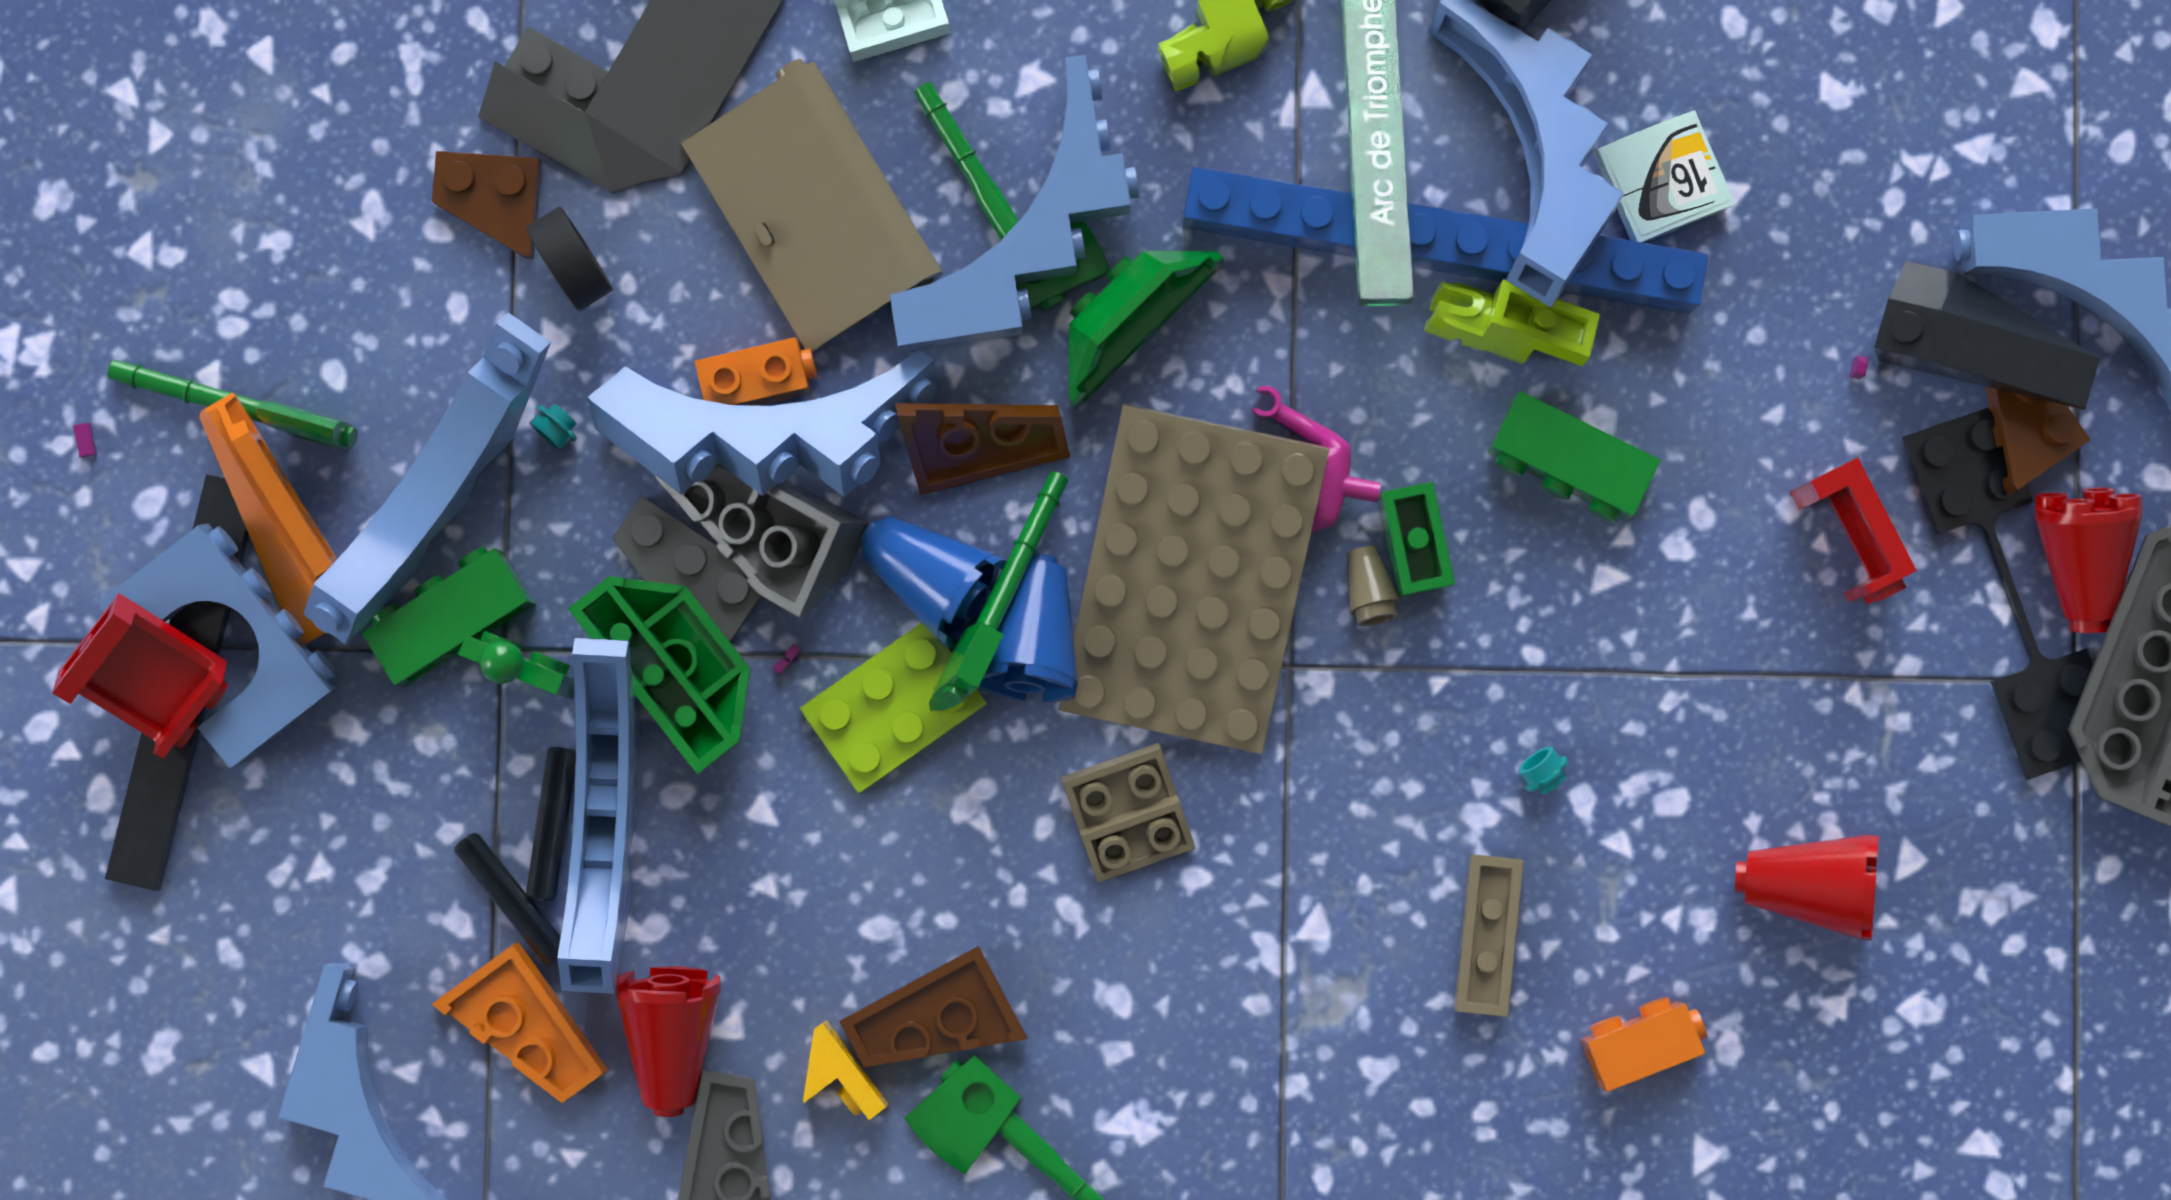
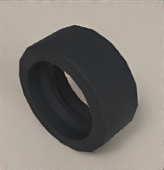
(569, 258)

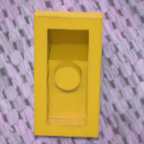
(833, 1060)

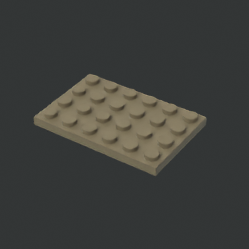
(1194, 577)

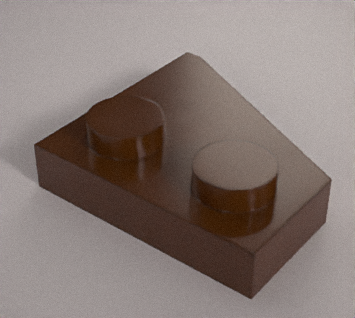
(490, 194)
(2032, 435)

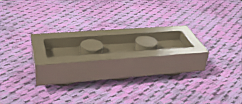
(1488, 935)

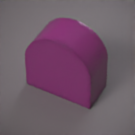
(1859, 367)

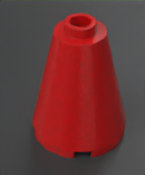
(1815, 883)
(668, 1032)

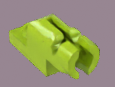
(1228, 38)
(1511, 323)

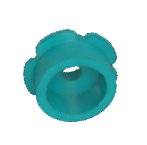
(554, 425)
(1543, 770)

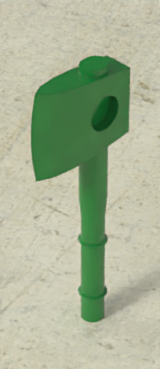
(1043, 293)
(274, 414)
(980, 641)
(967, 1113)

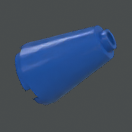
(932, 574)
(1037, 638)

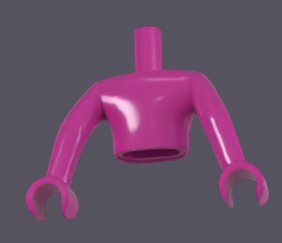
(1337, 479)

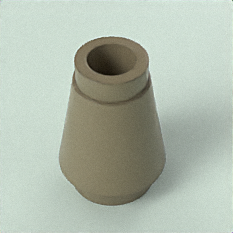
(1370, 588)

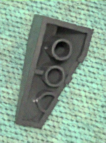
(783, 541)

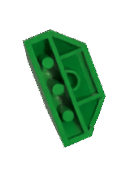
(1129, 312)
(679, 662)

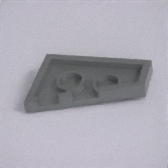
(675, 554)
(725, 1142)

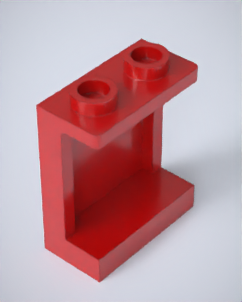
(1866, 527)
(144, 674)

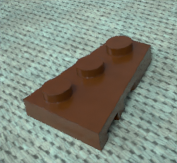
(978, 441)
(936, 1014)

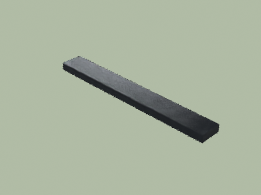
(158, 783)

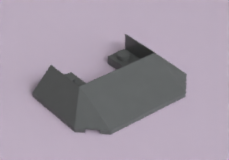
(632, 119)
(2126, 702)

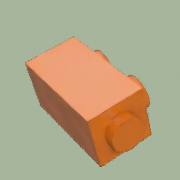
(758, 374)
(1644, 1045)

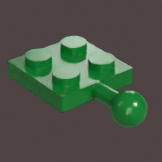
(503, 662)

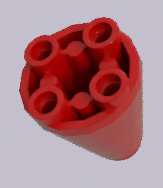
(2088, 551)

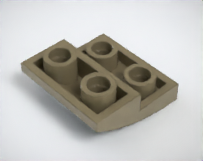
(1128, 812)

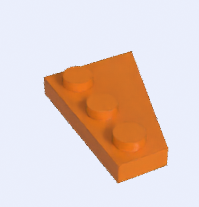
(526, 1022)

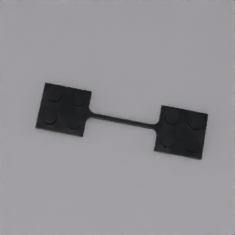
(1962, 486)

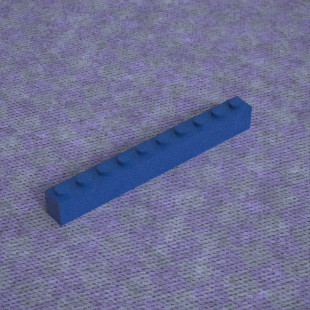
(1438, 239)

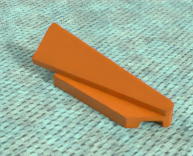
(273, 513)

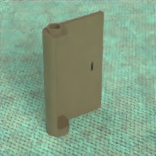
(834, 218)

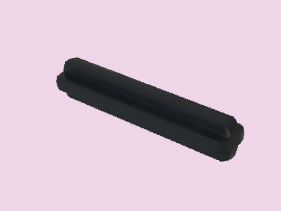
(551, 824)
(509, 897)

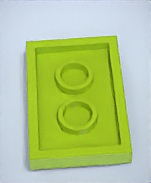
(882, 709)

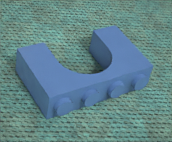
(287, 673)

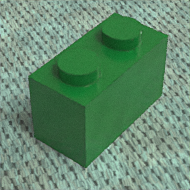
(1415, 540)

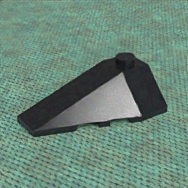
(1970, 335)

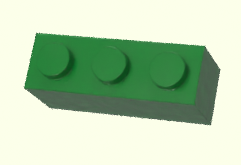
(1572, 458)
(434, 624)

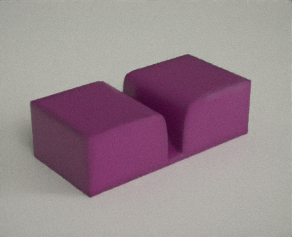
(84, 440)
(783, 664)

